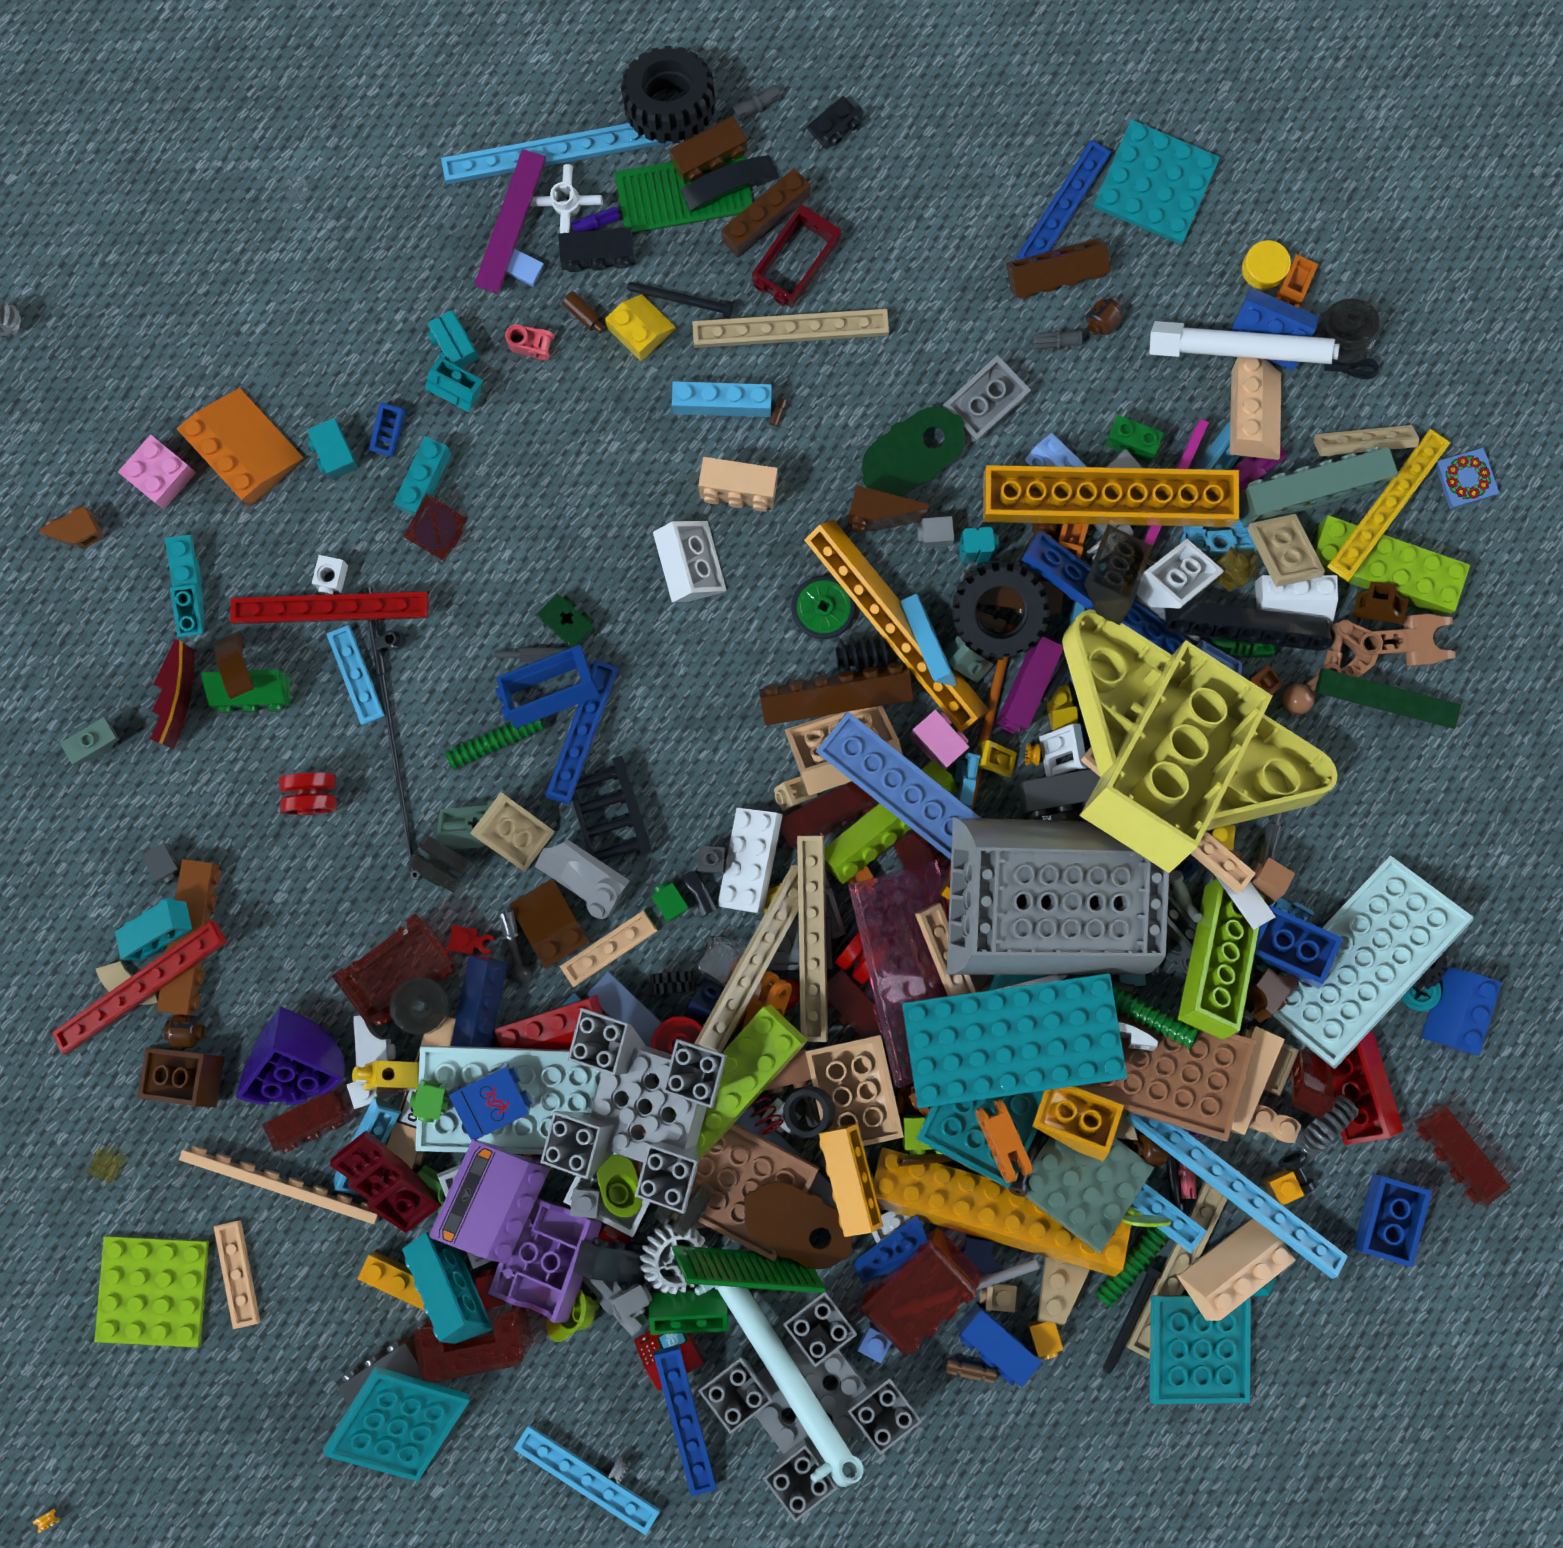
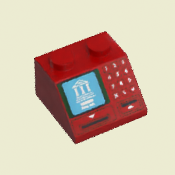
(647, 1344)

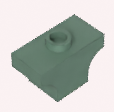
(967, 661)
(90, 742)

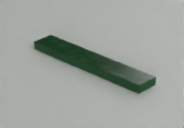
(1387, 698)

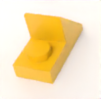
(1061, 709)
(996, 758)

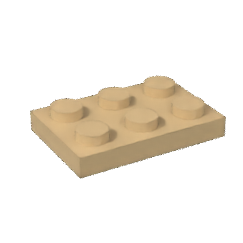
(1286, 550)
(512, 832)

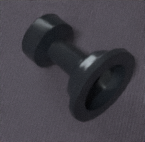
(1295, 1162)

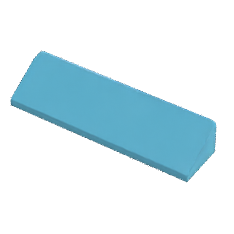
(1218, 454)
(928, 640)
(378, 1122)

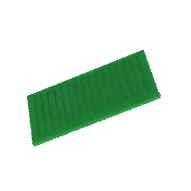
(654, 199)
(744, 1270)

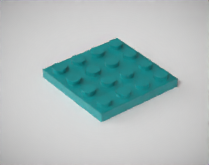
(1156, 182)
(1197, 1357)
(396, 1424)

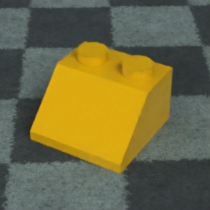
(639, 326)

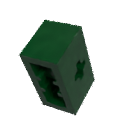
(553, 615)

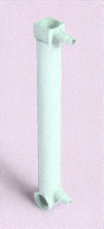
(792, 1386)

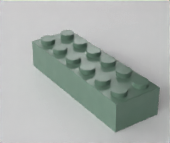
(1319, 485)

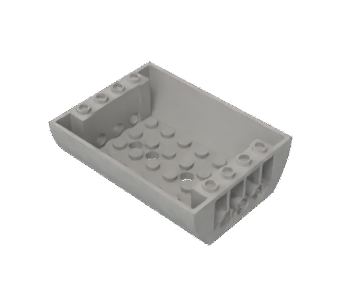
(1071, 864)

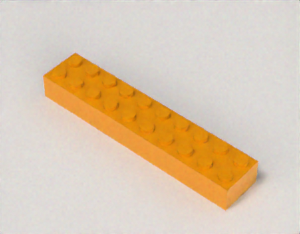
(1110, 496)
(987, 1211)

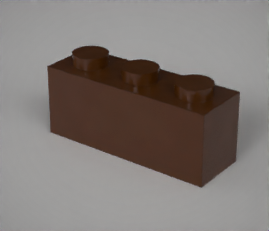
(708, 150)

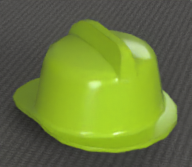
(618, 1186)
(579, 1319)

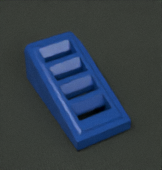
(378, 427)

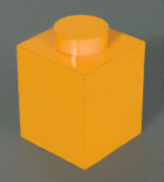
(1283, 1187)
(1044, 1339)

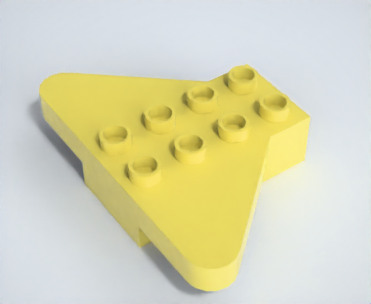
(1180, 743)

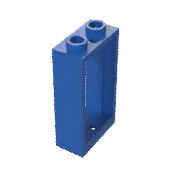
(539, 672)

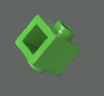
(429, 1100)

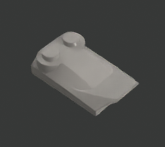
(987, 398)
(584, 877)

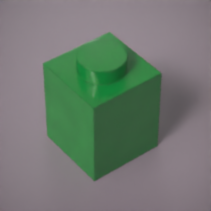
(669, 901)

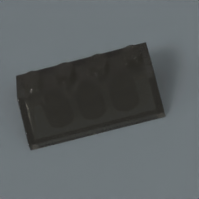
(1116, 573)

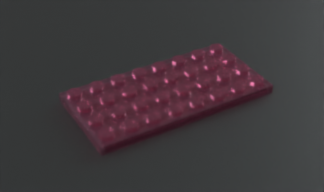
(897, 951)

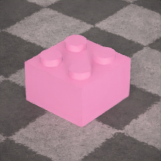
(157, 472)
(939, 739)

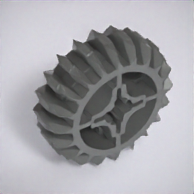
(1325, 1130)

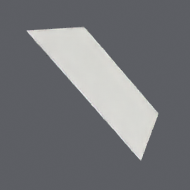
(1250, 905)

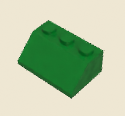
(269, 691)

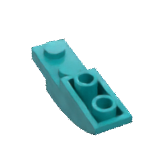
(186, 586)

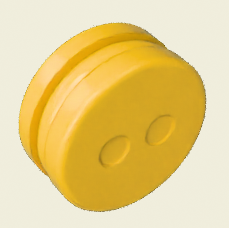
(1266, 265)

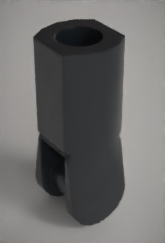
(700, 893)

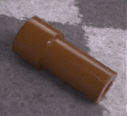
(779, 406)

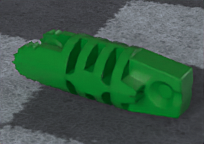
(1243, 649)

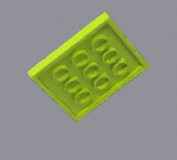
(151, 1291)

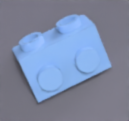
(1053, 453)

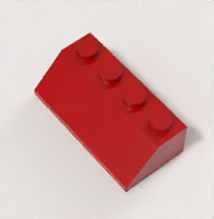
(1365, 1083)

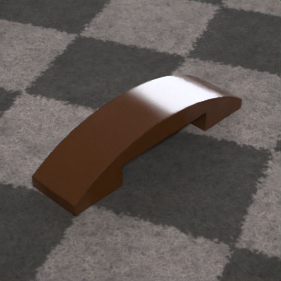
(232, 665)

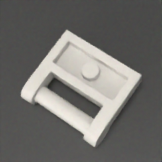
(1061, 743)

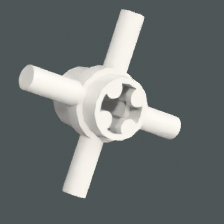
(559, 201)

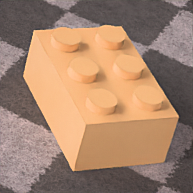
(738, 483)

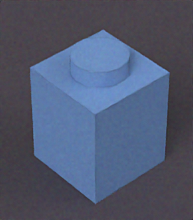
(873, 1343)

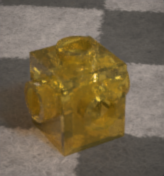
(1235, 569)

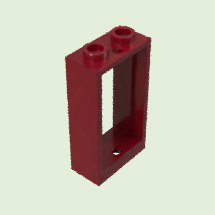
(815, 224)

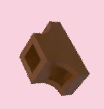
(1381, 604)
(1269, 993)

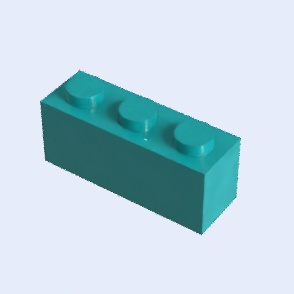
(422, 475)
(153, 930)

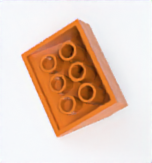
(241, 445)

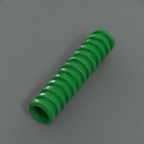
(490, 742)
(1155, 1019)
(1133, 1264)

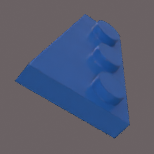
(891, 1251)

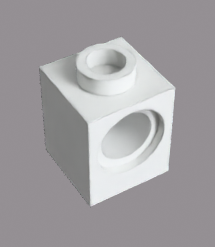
(324, 566)

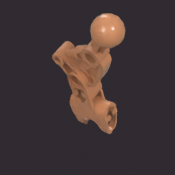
(1413, 640)

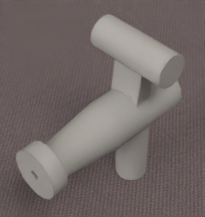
(1181, 895)

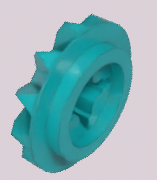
(1422, 1003)

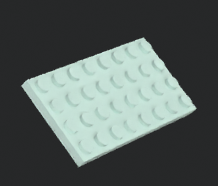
(1390, 939)
(544, 1074)

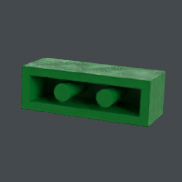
(687, 1312)

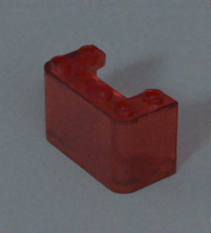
(404, 955)
(922, 1293)
(475, 1355)

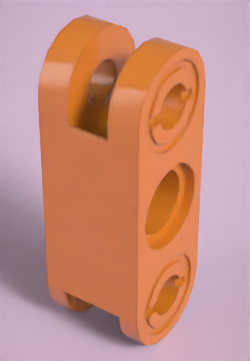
(769, 991)
(1004, 1141)

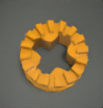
(1033, 754)
(45, 1520)

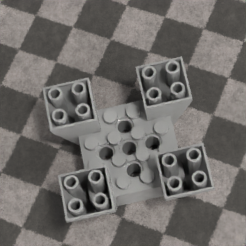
(669, 1152)
(854, 1404)

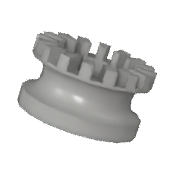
(619, 1469)

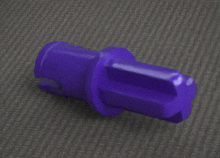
(596, 220)

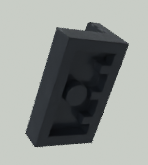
(835, 122)

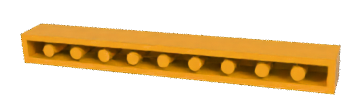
(888, 617)

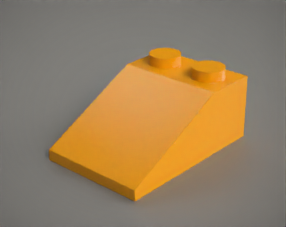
(1079, 1120)

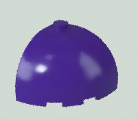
(291, 1062)

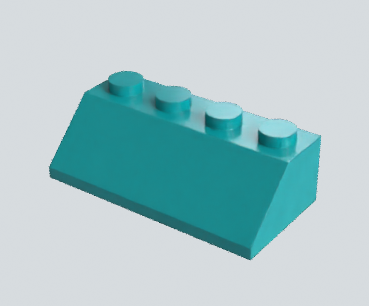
(446, 1290)

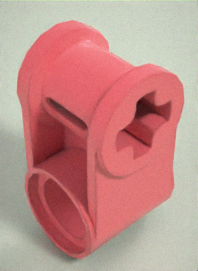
(534, 342)

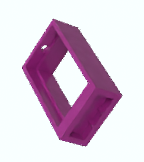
(1029, 686)

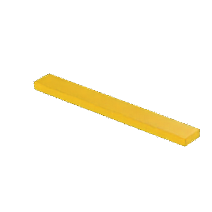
(1388, 505)

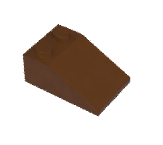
(879, 510)
(549, 924)
(181, 1077)

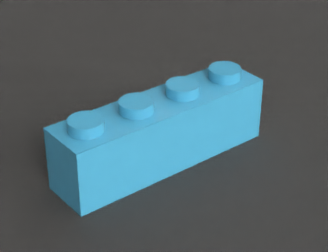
(721, 399)

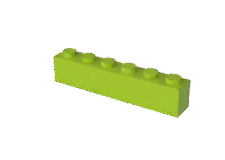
(874, 833)

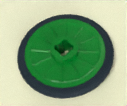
(815, 621)

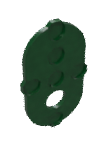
(902, 460)

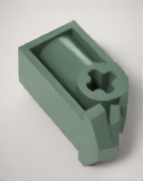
(456, 825)

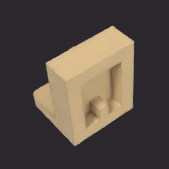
(792, 793)
(998, 1297)

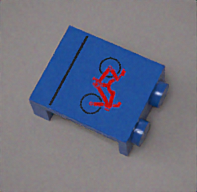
(491, 1102)

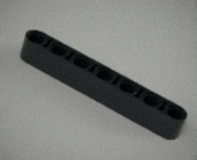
(1249, 625)

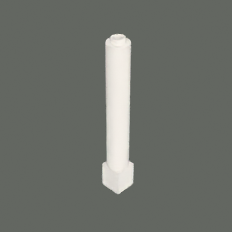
(1173, 339)

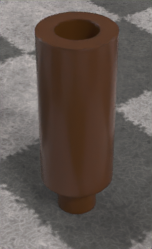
(583, 312)

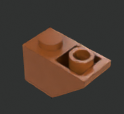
(75, 529)

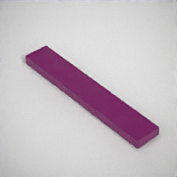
(510, 221)

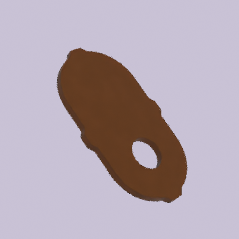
(786, 1216)

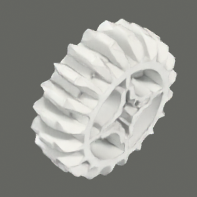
(660, 1256)

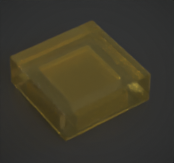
(105, 1165)

